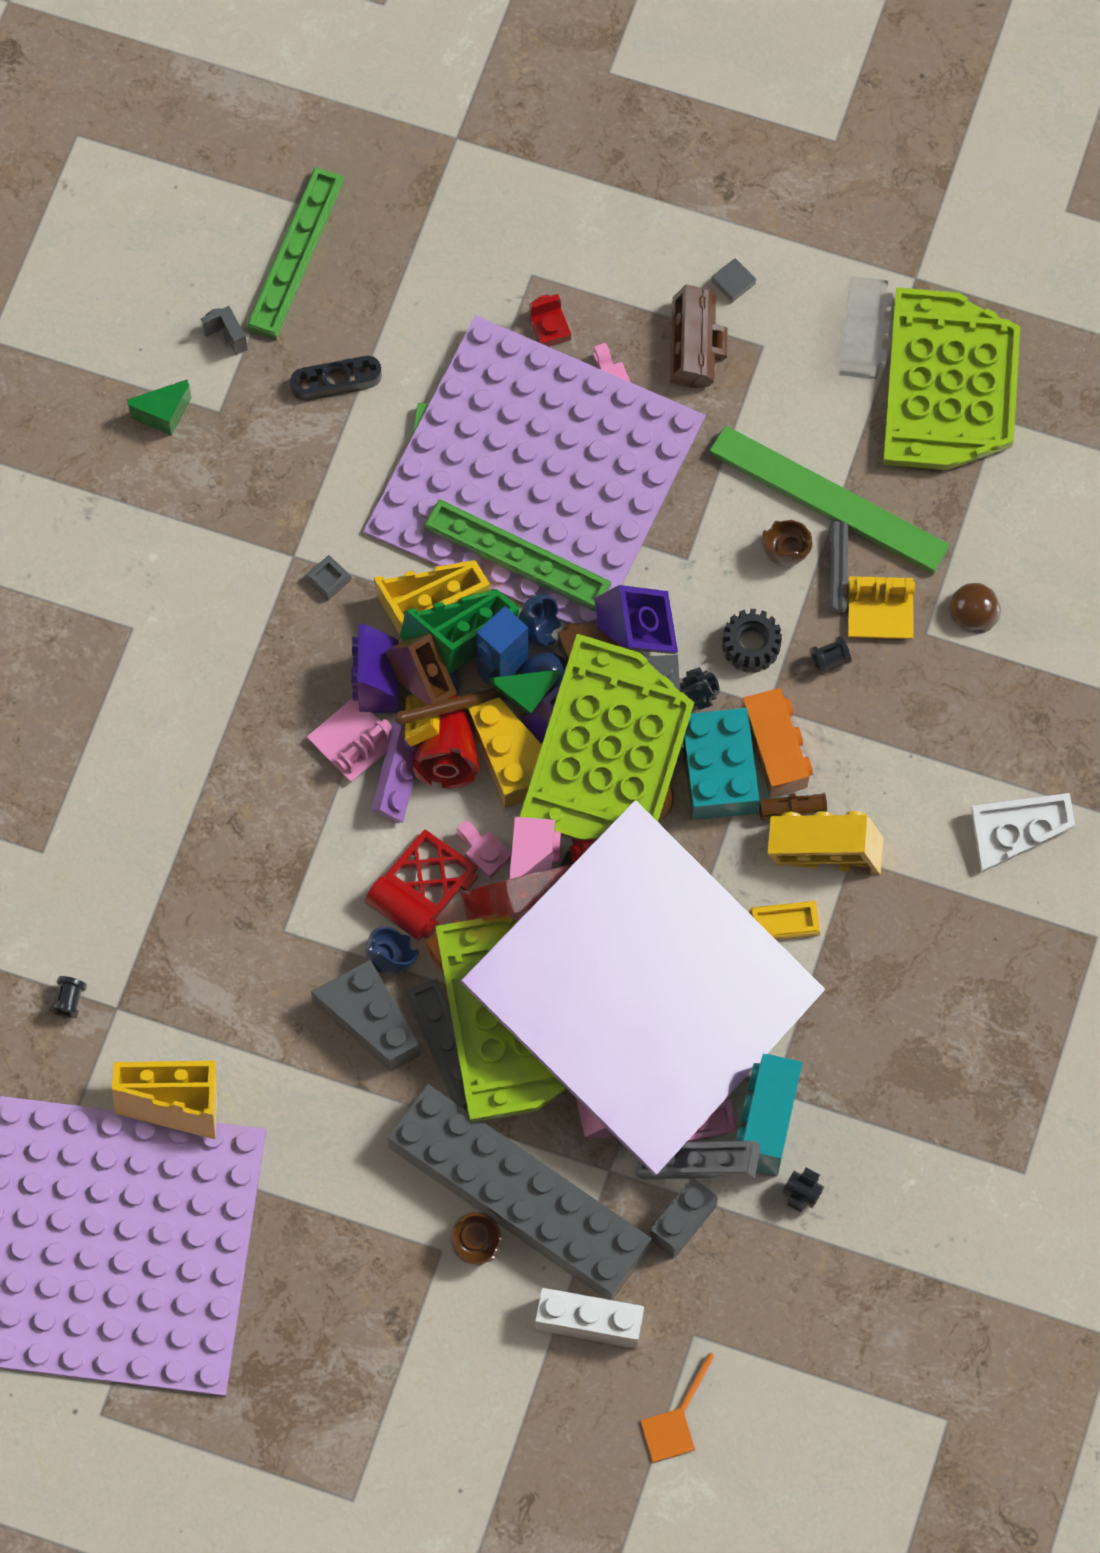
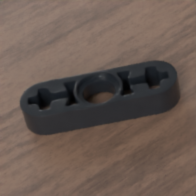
(312, 372)

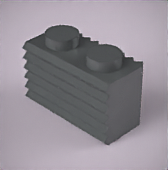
(683, 1217)

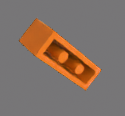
(777, 742)

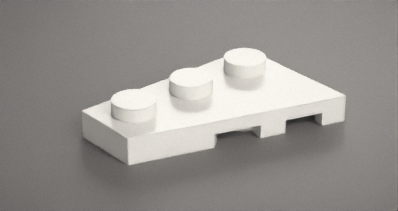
(1018, 825)

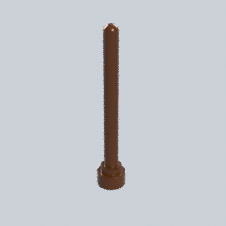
(447, 706)

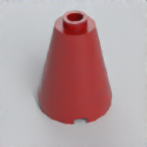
(450, 754)

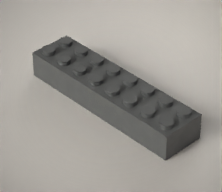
(519, 1193)

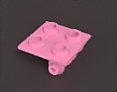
(352, 739)

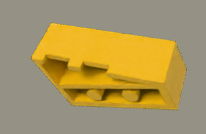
(424, 589)
(506, 748)
(825, 840)
(168, 1094)

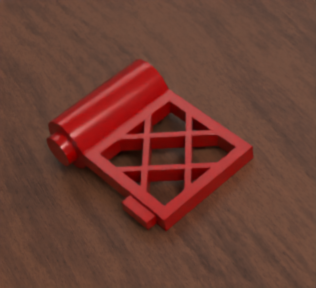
(406, 906)

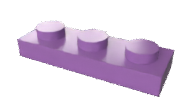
(395, 777)

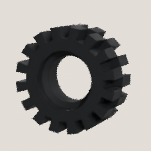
(748, 658)

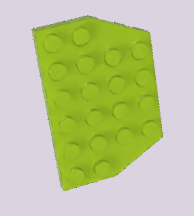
(949, 381)
(607, 741)
(496, 1068)

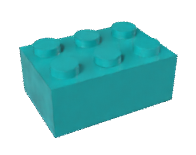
(720, 764)
(770, 1108)

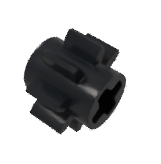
(700, 687)
(803, 1189)

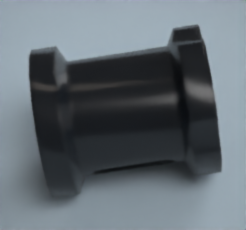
(830, 655)
(67, 996)

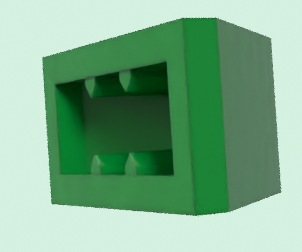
(161, 407)
(525, 689)

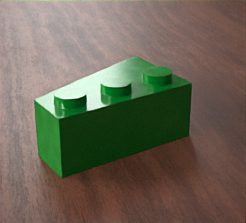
(456, 624)

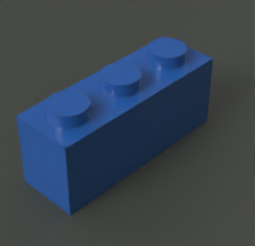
(501, 646)

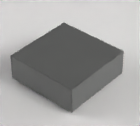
(733, 280)
(328, 577)

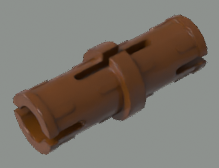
(798, 804)

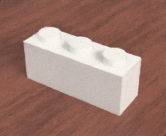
(589, 1318)

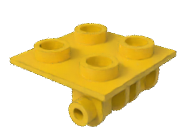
(880, 607)

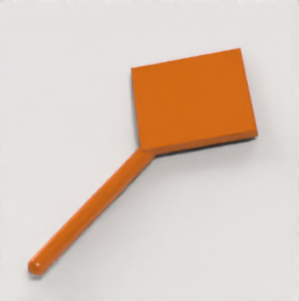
(669, 1432)

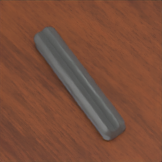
(838, 567)

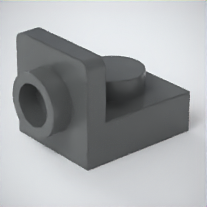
(226, 324)

